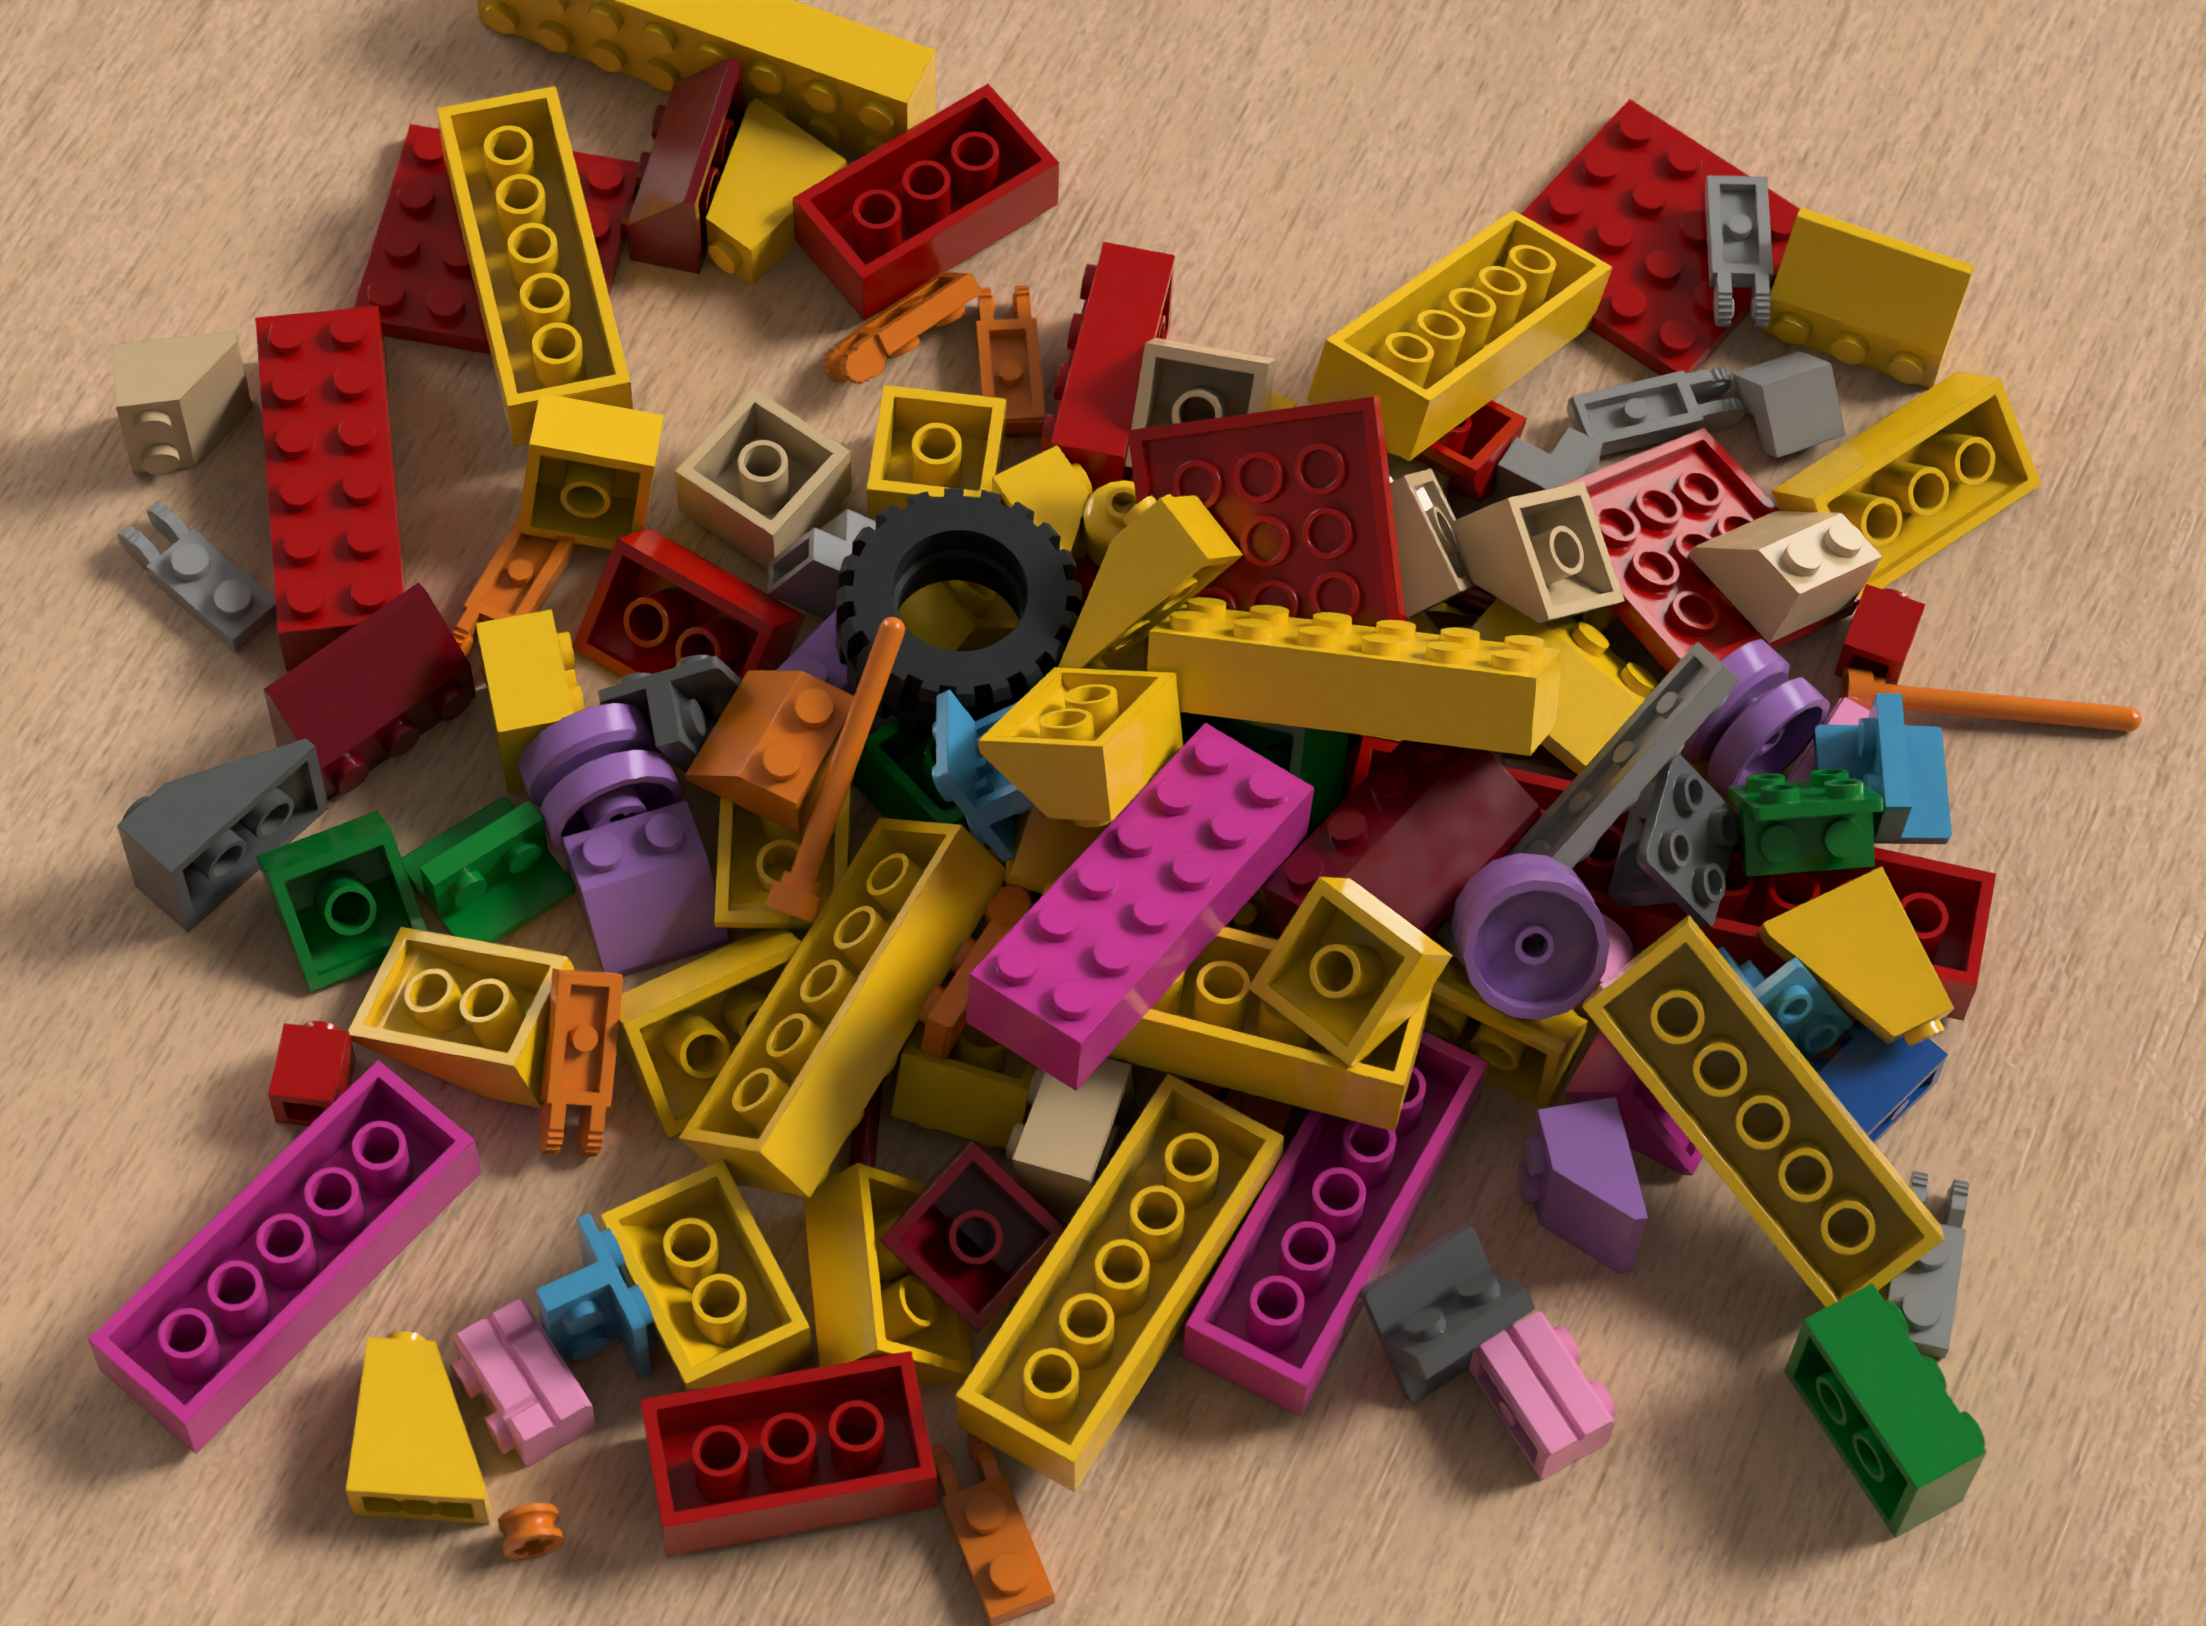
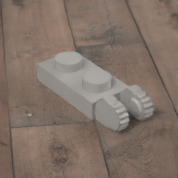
(1739, 244)
(1655, 409)
(201, 579)
(1930, 1285)

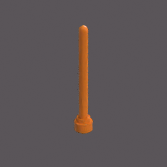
(1862, 686)
(798, 889)

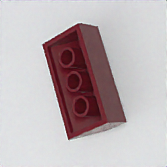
(1411, 833)

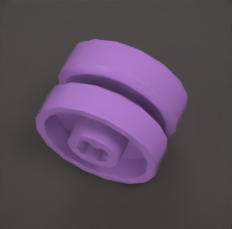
(1761, 722)
(596, 770)
(1536, 973)

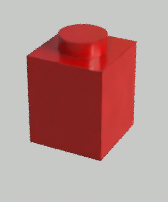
(1881, 633)
(310, 1071)

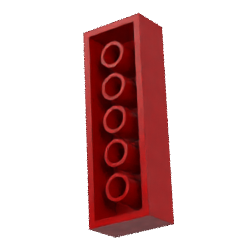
(328, 474)

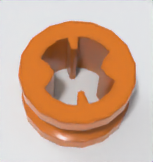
(531, 1531)

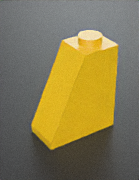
(753, 205)
(1865, 958)
(411, 1440)

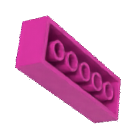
(1138, 906)
(1328, 1232)
(285, 1256)

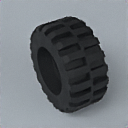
(965, 542)

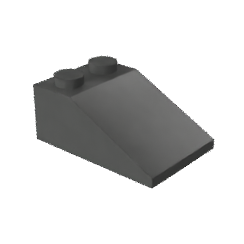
(202, 831)

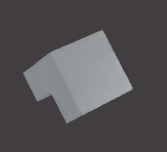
(1791, 402)
(1531, 470)
(810, 567)

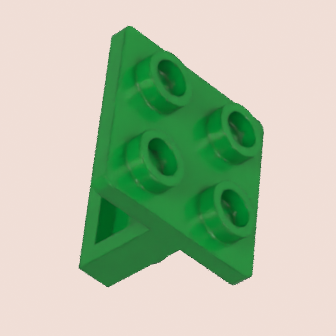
(1805, 823)
(489, 872)

